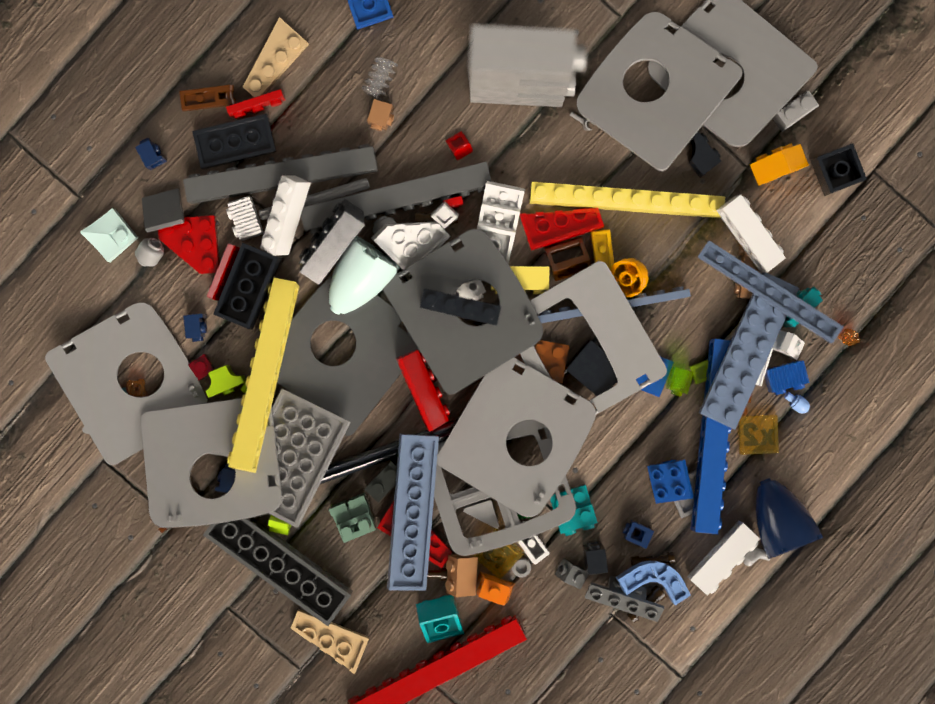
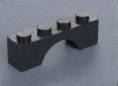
(703, 156)
(460, 306)

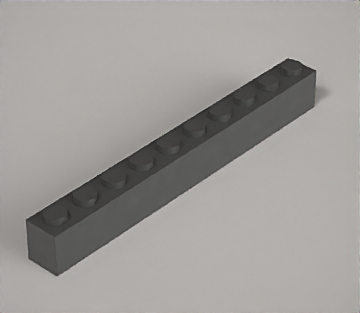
(267, 176)
(403, 195)

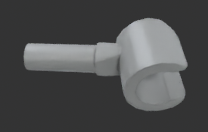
(583, 121)

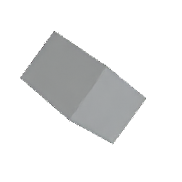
(483, 511)

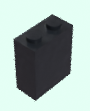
(593, 369)

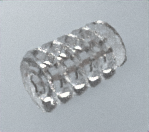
(378, 77)

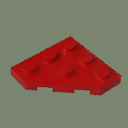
(194, 242)

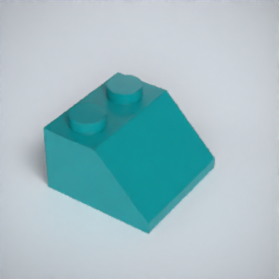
(439, 618)

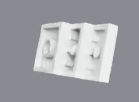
(500, 215)

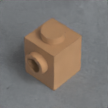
(380, 115)

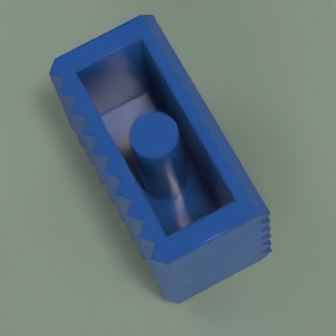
(786, 377)

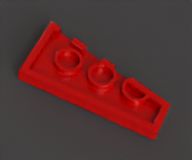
(552, 227)
(438, 549)

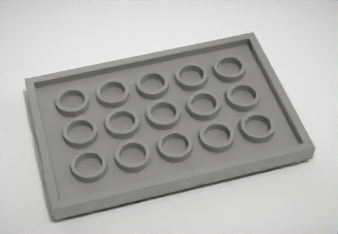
(305, 447)

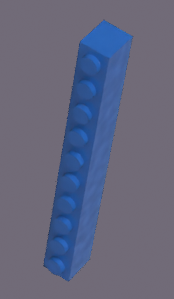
(711, 457)

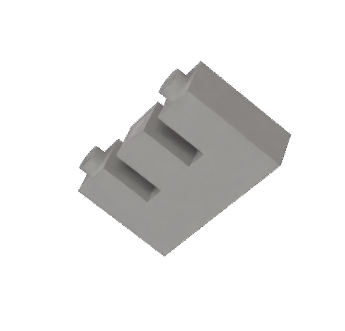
(524, 65)

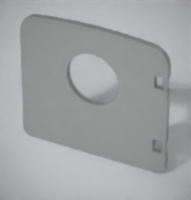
(770, 64)
(665, 126)
(92, 382)
(177, 440)
(478, 446)

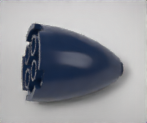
(782, 520)

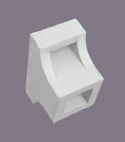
(788, 344)

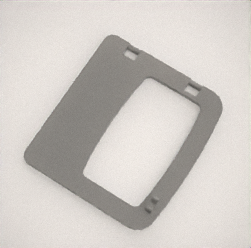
(615, 326)

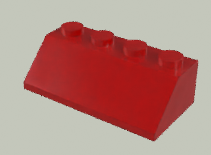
(422, 389)

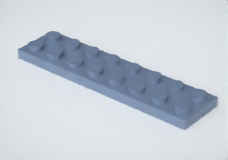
(744, 359)
(412, 512)

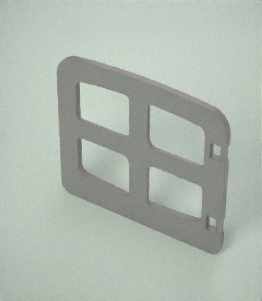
(514, 529)

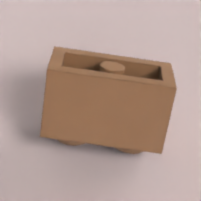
(461, 575)

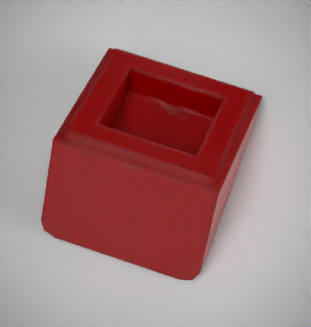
(459, 145)

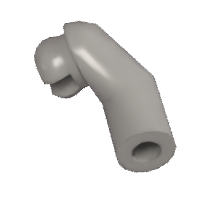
(752, 556)

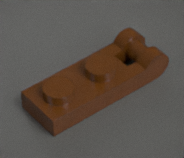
(206, 98)

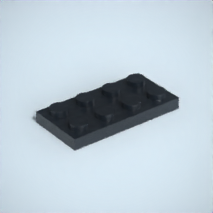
(234, 141)

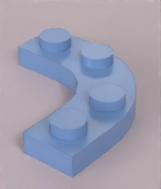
(654, 572)

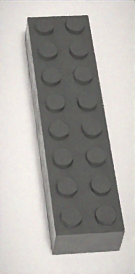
(281, 566)

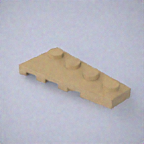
(276, 56)
(337, 641)

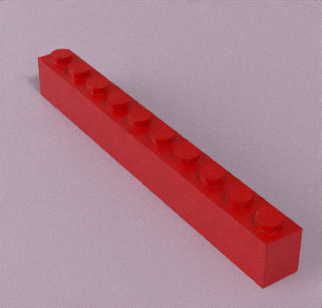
(446, 664)

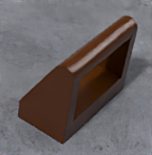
(569, 267)

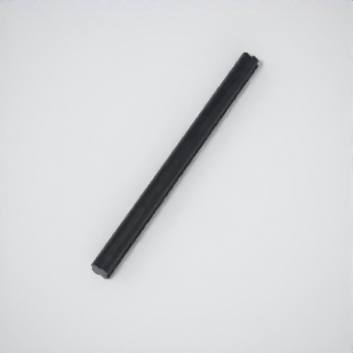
(378, 454)

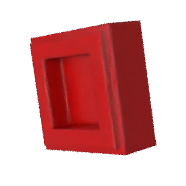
(454, 202)

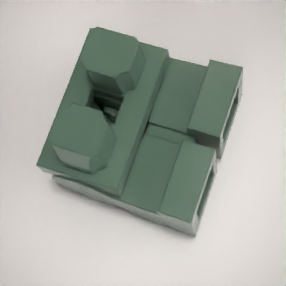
(353, 518)

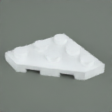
(410, 241)

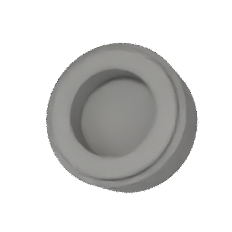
(521, 567)

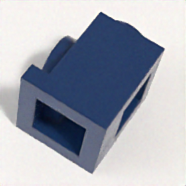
(150, 154)
(195, 327)
(226, 478)
(642, 538)

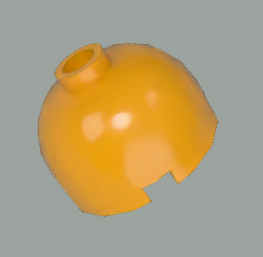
(630, 276)

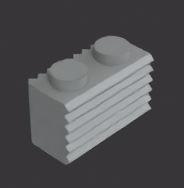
(795, 110)

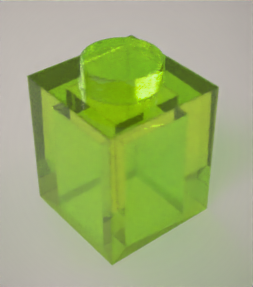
(679, 381)

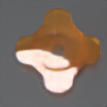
(849, 337)
(141, 388)

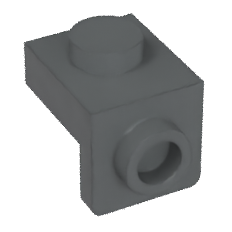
(571, 574)

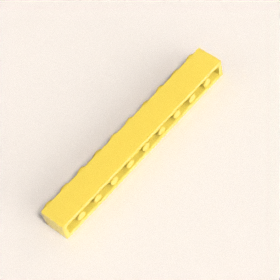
(625, 199)
(264, 375)

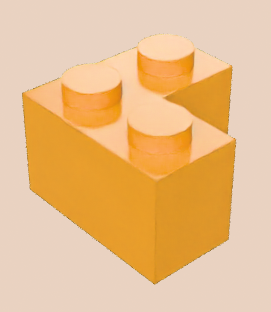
(781, 162)

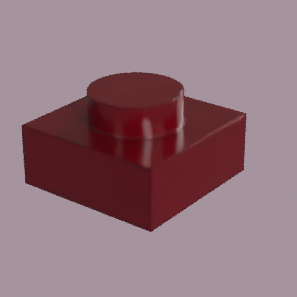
(201, 367)

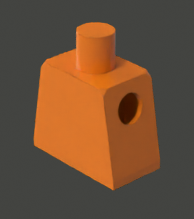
(493, 588)

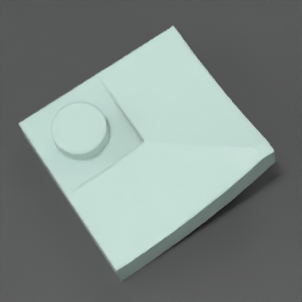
(110, 235)

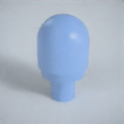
(797, 402)

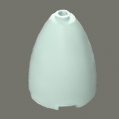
(359, 276)

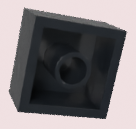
(838, 169)

